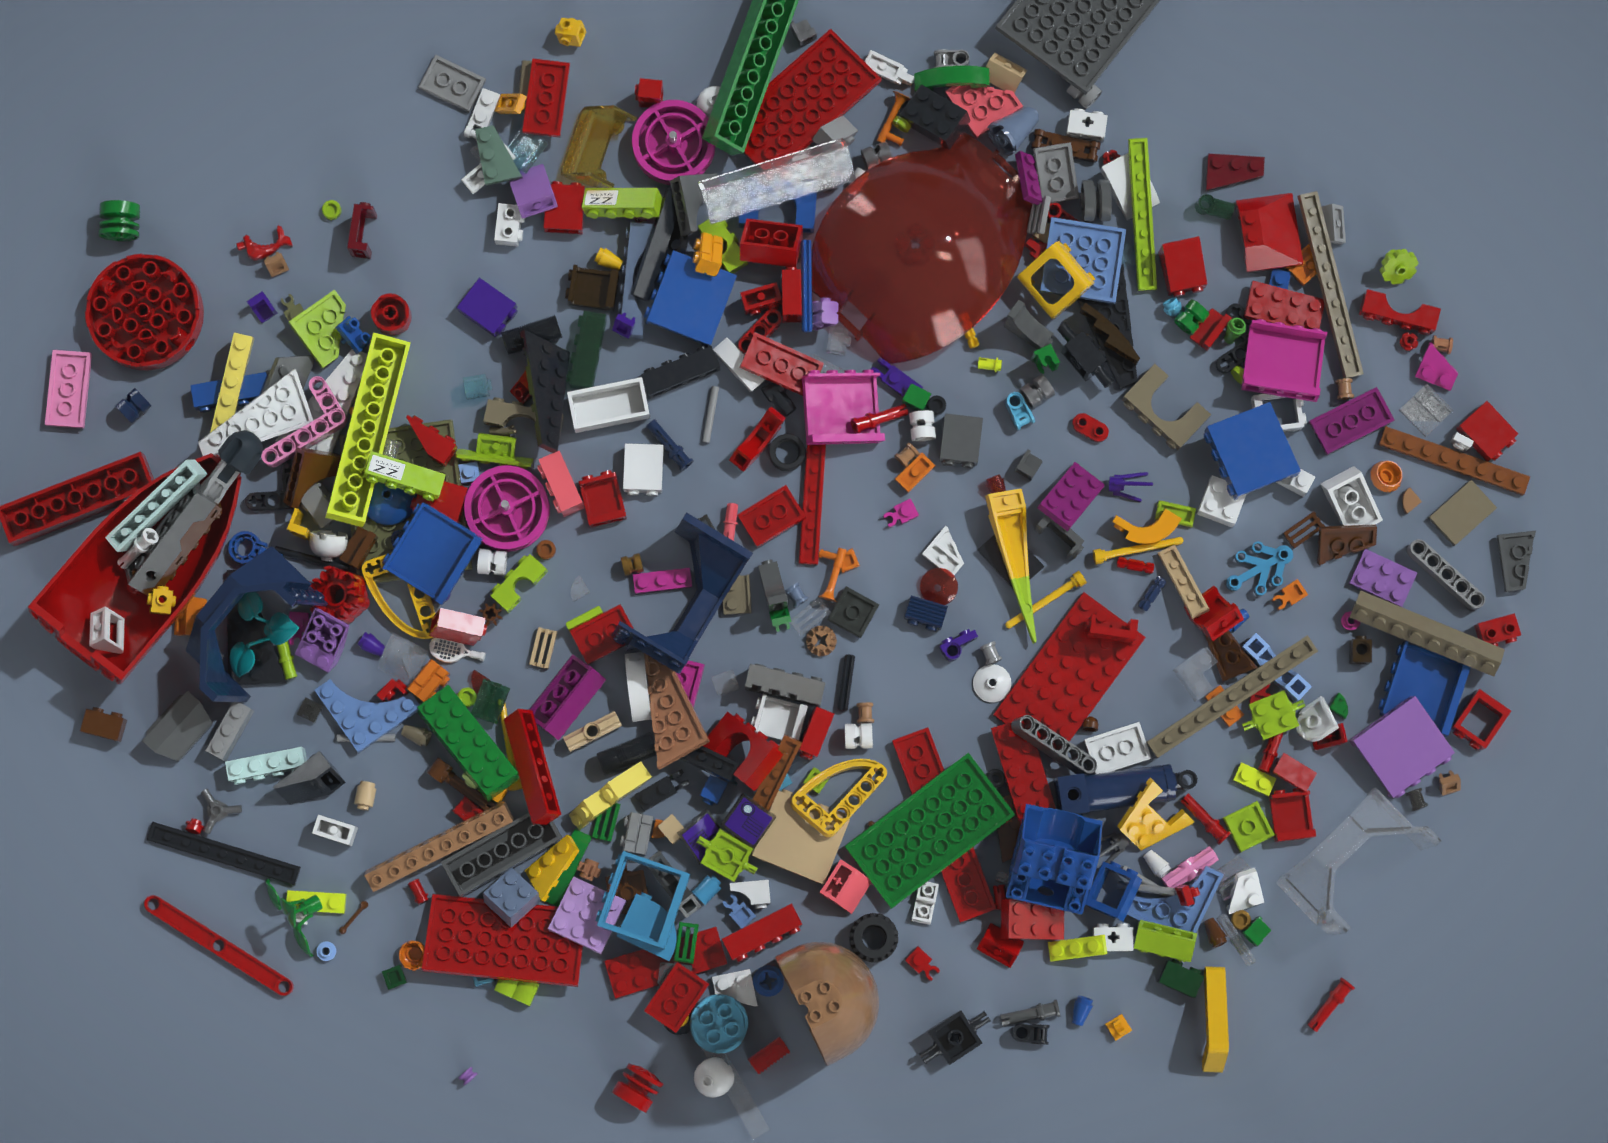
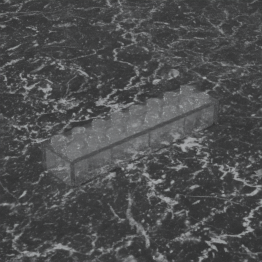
(777, 180)

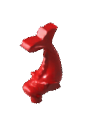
(259, 252)

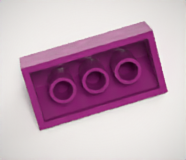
(566, 696)

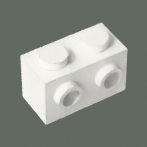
(508, 225)

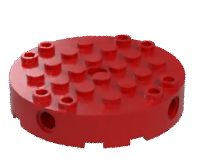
(149, 339)

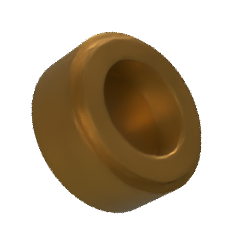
(1240, 919)

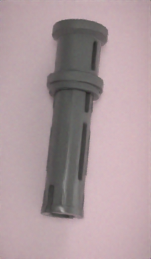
(1040, 1011)

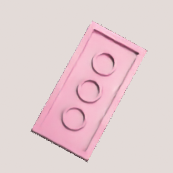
(68, 389)

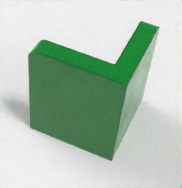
(916, 398)
(1256, 931)

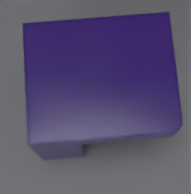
(262, 307)

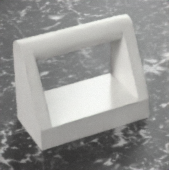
(100, 630)

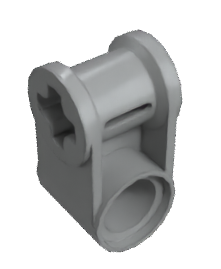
(950, 57)

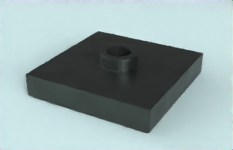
(853, 612)

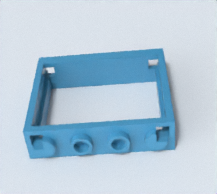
(615, 880)

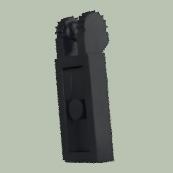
(660, 791)

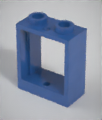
(1127, 898)

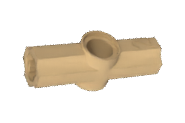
(604, 725)

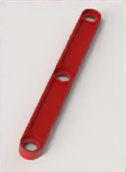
(207, 938)

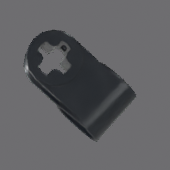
(1032, 1033)

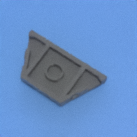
(284, 365)

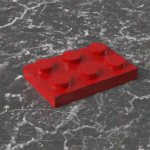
(771, 516)
(595, 636)
(676, 997)

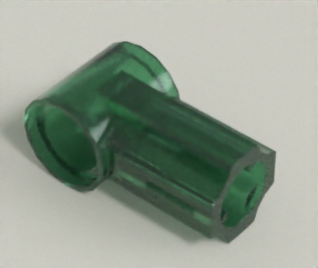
(1216, 207)

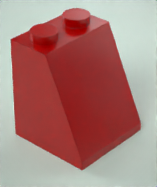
(1183, 266)

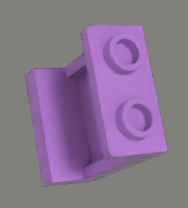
(533, 192)

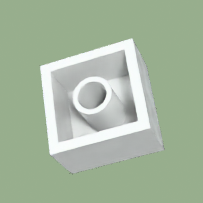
(1218, 503)

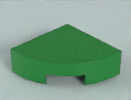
(1339, 706)

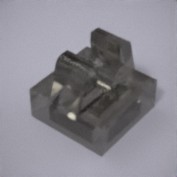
(310, 710)

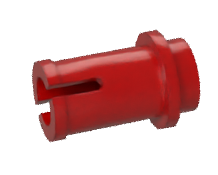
(418, 892)
(999, 893)

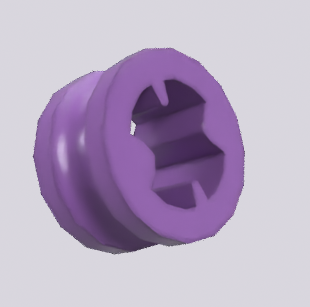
(467, 1076)

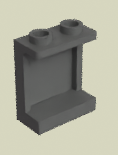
(961, 440)
(1069, 537)

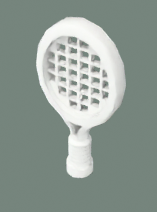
(472, 654)

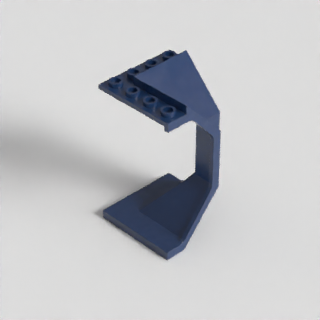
(716, 567)
(262, 573)

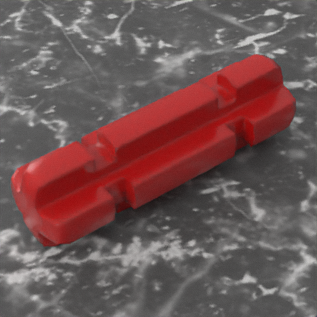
(1135, 565)

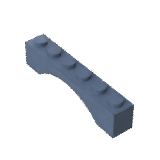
(638, 238)

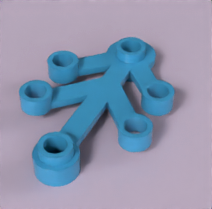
(1261, 566)

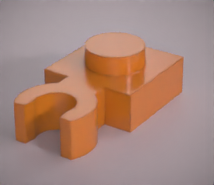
(1292, 593)

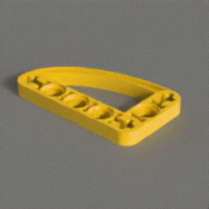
(418, 603)
(825, 818)

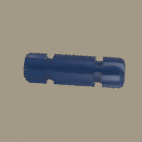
(1152, 593)

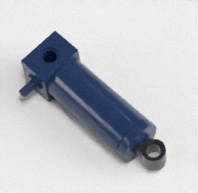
(1117, 788)

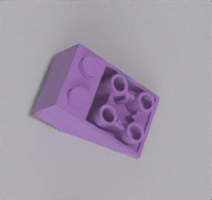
(323, 640)

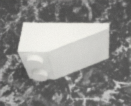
(1351, 498)

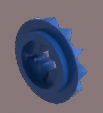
(763, 989)

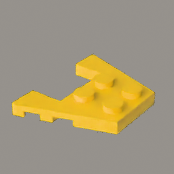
(1145, 825)

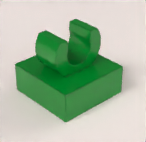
(780, 617)

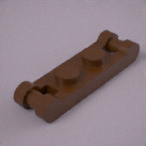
(1077, 144)

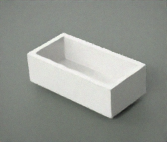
(608, 405)

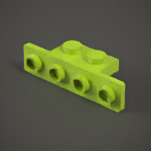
(495, 449)

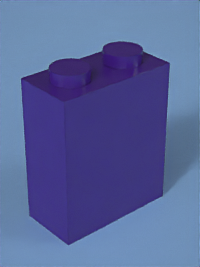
(487, 307)

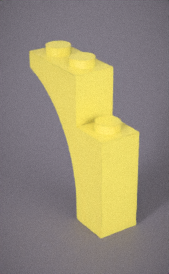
(609, 795)

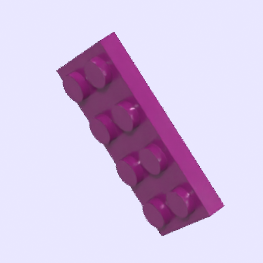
(1351, 421)
(1071, 496)

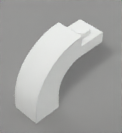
(637, 686)

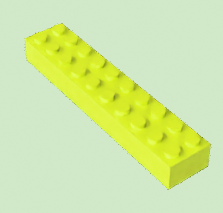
(367, 428)

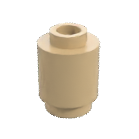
(365, 795)

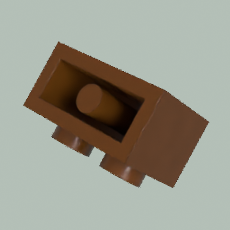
(103, 725)

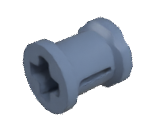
(796, 595)

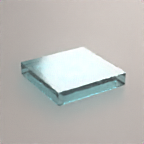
(526, 149)

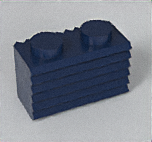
(925, 613)

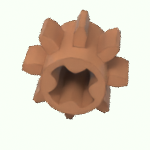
(589, 869)

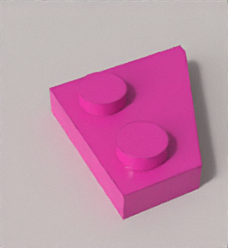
(1436, 369)

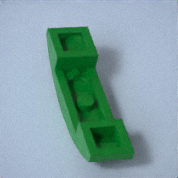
(953, 76)
(557, 893)

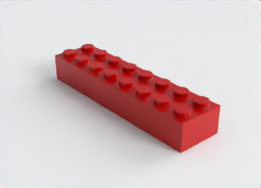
(74, 499)

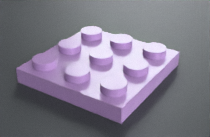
(578, 913)

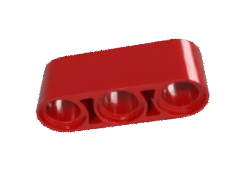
(763, 324)

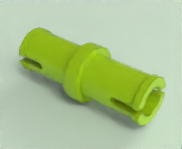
(287, 661)

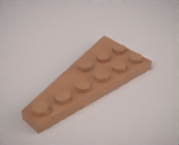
(672, 715)

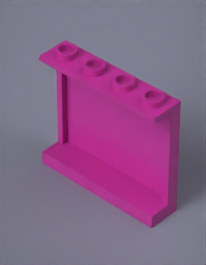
(1283, 360)
(835, 399)

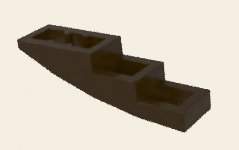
(1115, 339)

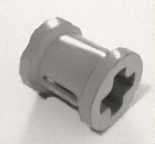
(990, 653)

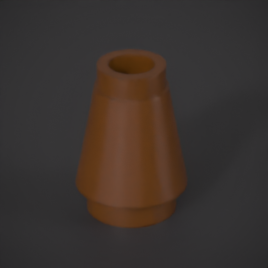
(1214, 933)

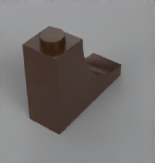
(307, 469)

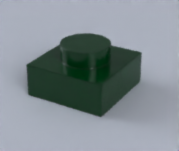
(394, 977)

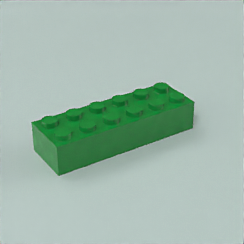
(468, 743)

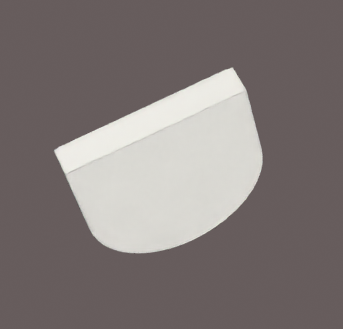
(1316, 721)

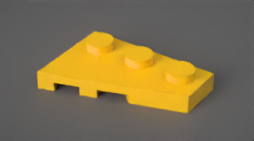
(549, 867)

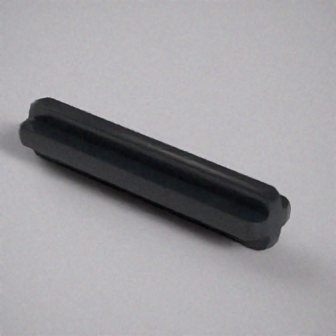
(846, 682)

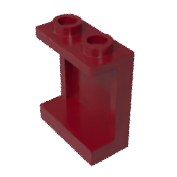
(355, 245)

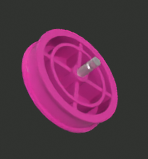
(670, 141)
(507, 508)

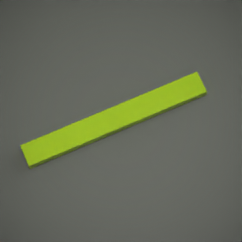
(1142, 214)

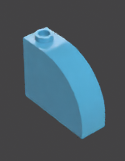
(648, 919)

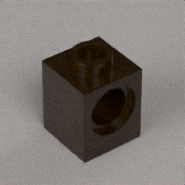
(1354, 656)

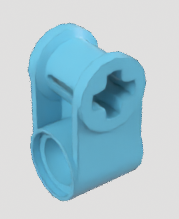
(1019, 412)

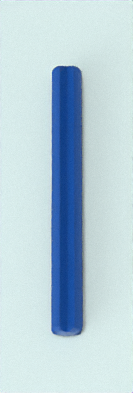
(806, 285)

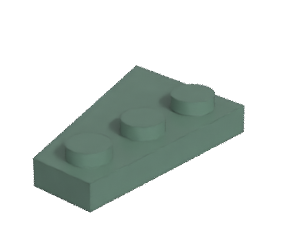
(494, 157)

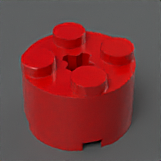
(382, 308)

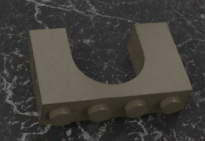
(1175, 432)

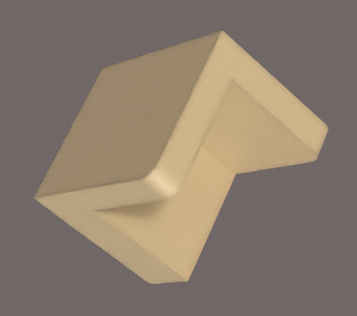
(670, 827)

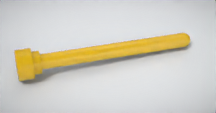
(1100, 556)
(1075, 581)
(517, 785)

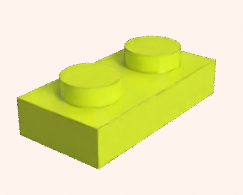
(1254, 779)

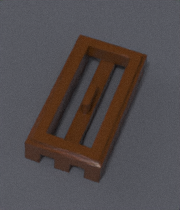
(1290, 539)

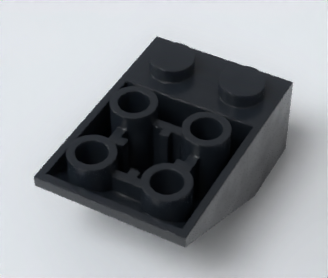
(310, 780)

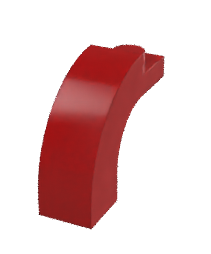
(758, 440)

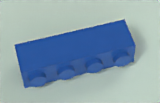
(206, 394)

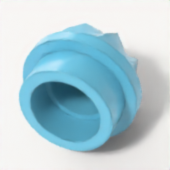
(1172, 306)

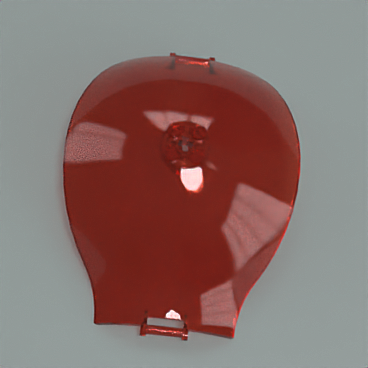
(968, 237)

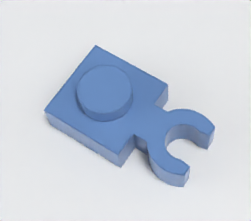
(741, 913)

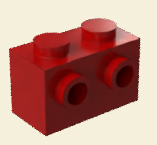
(761, 299)
(1499, 630)

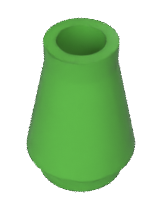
(1235, 328)

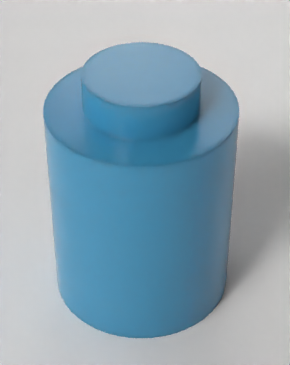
(707, 889)

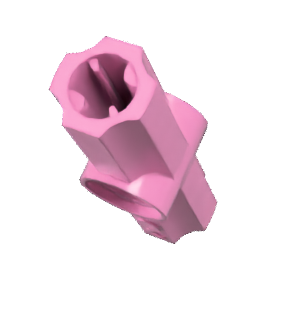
(1190, 868)

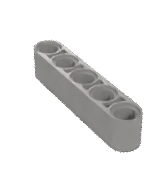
(1436, 572)

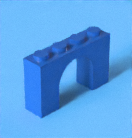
(804, 213)

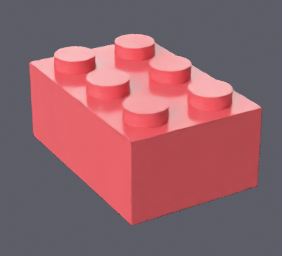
(560, 484)

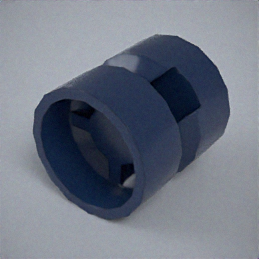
(133, 405)

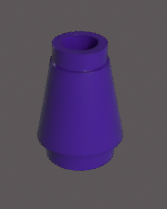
(371, 644)

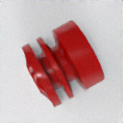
(637, 1087)

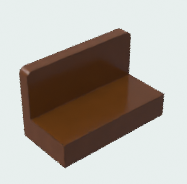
(358, 547)

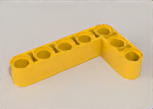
(1216, 1016)

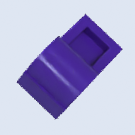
(965, 637)

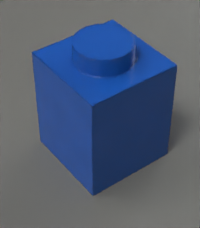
(713, 790)

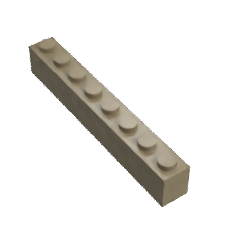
(1427, 633)

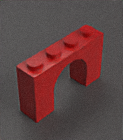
(762, 754)

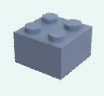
(511, 897)

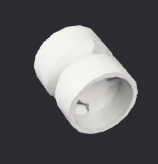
(923, 432)
(492, 562)
(858, 736)

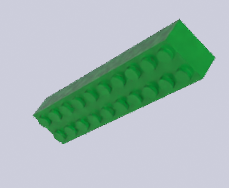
(749, 74)

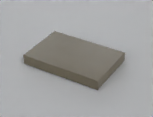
(1462, 512)

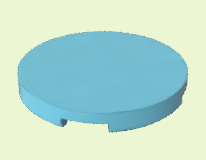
(718, 1023)

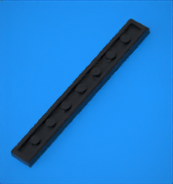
(223, 853)

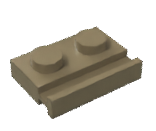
(738, 598)

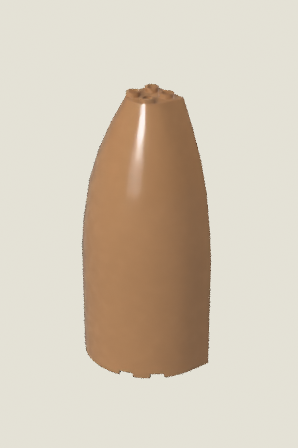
(838, 995)

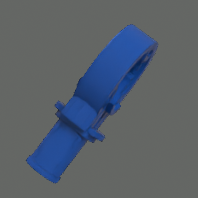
(237, 539)

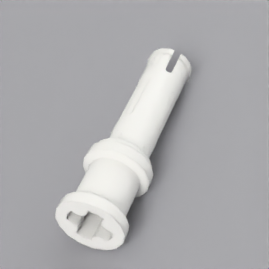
(141, 545)

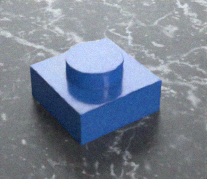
(1279, 278)

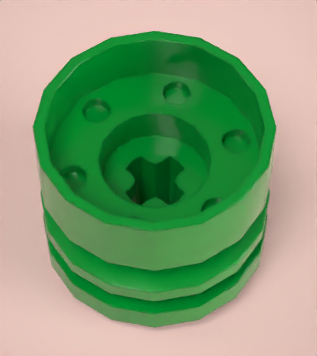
(118, 220)

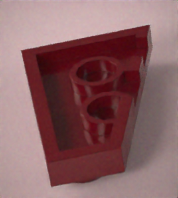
(1232, 169)

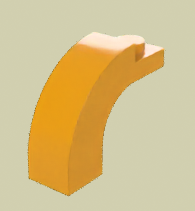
(1155, 532)

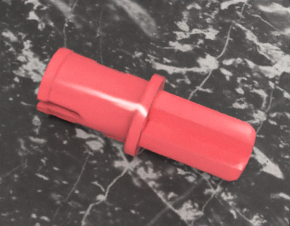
(730, 520)

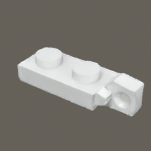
(888, 69)

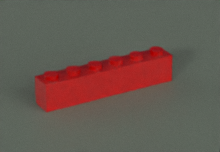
(532, 766)

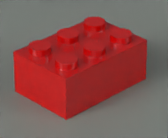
(771, 242)
(1030, 921)

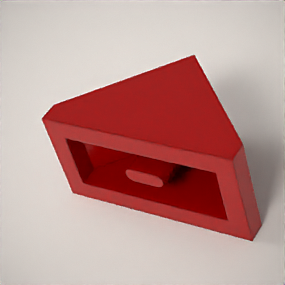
(1335, 738)

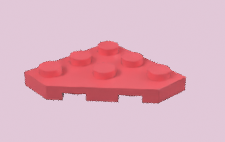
(983, 105)

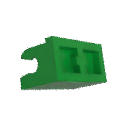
(1045, 356)

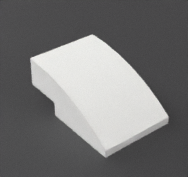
(1119, 177)

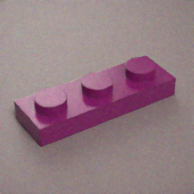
(1028, 177)

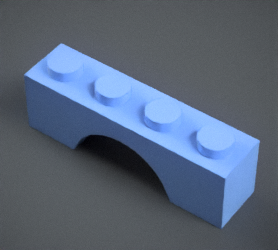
(1291, 681)

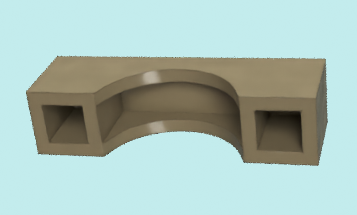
(500, 413)

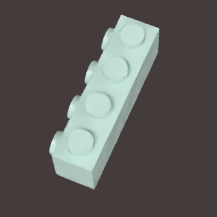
(265, 764)

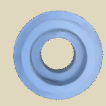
(332, 953)

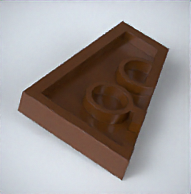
(1341, 540)
(1230, 656)
(1008, 833)

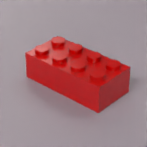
(762, 932)

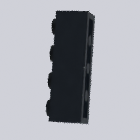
(680, 372)

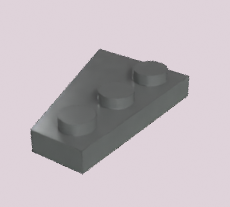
(1515, 556)

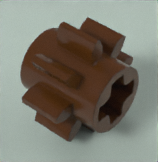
(488, 609)

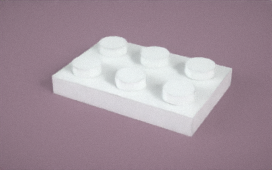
(1118, 748)

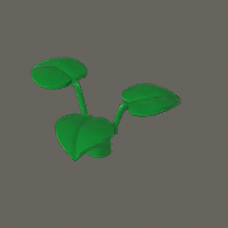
(306, 906)

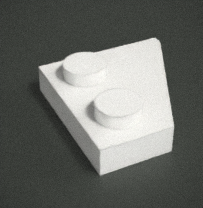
(1245, 891)
(737, 985)

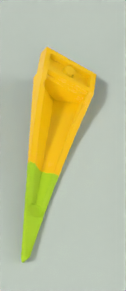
(1009, 525)

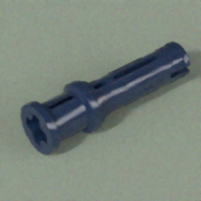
(677, 451)

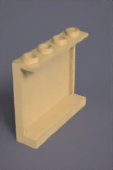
(796, 844)

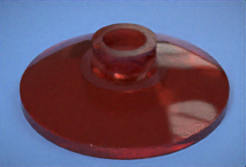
(945, 579)

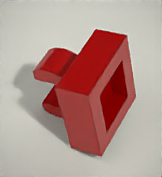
(1186, 894)

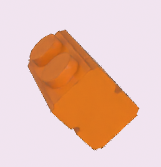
(429, 681)

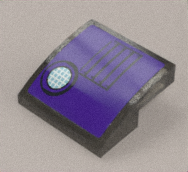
(748, 820)
(701, 825)

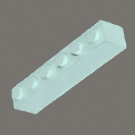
(156, 505)

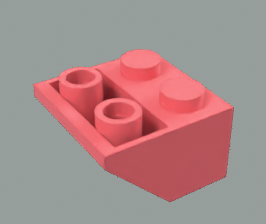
(845, 886)

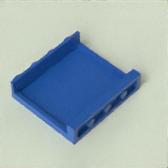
(689, 300)
(1251, 450)
(432, 552)
(1429, 677)

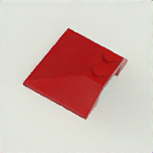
(1269, 232)

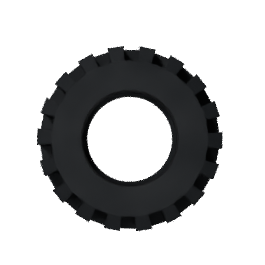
(882, 922)

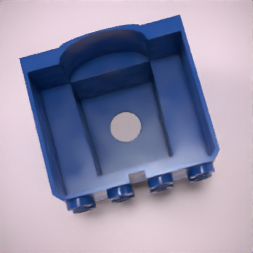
(1055, 853)

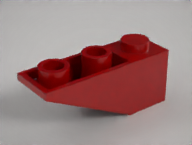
(437, 447)

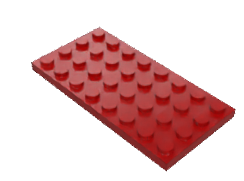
(807, 96)
(1070, 672)
(475, 942)

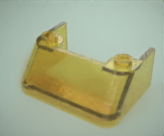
(590, 143)

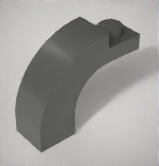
(669, 883)

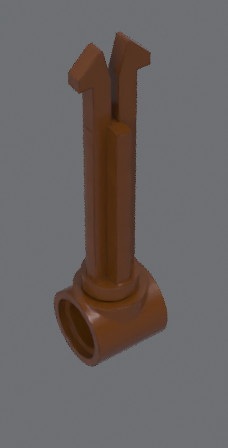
(442, 772)

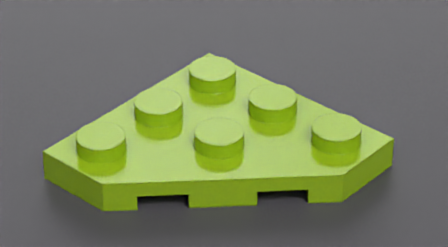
(317, 328)

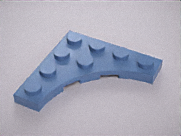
(363, 720)
(1168, 909)

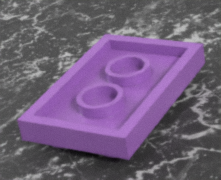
(1382, 578)

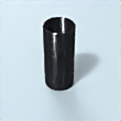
(544, 328)
(627, 754)

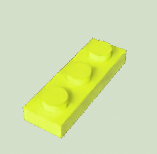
(330, 901)
(1077, 948)

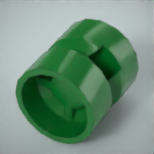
(1191, 317)

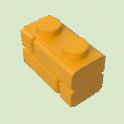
(708, 254)

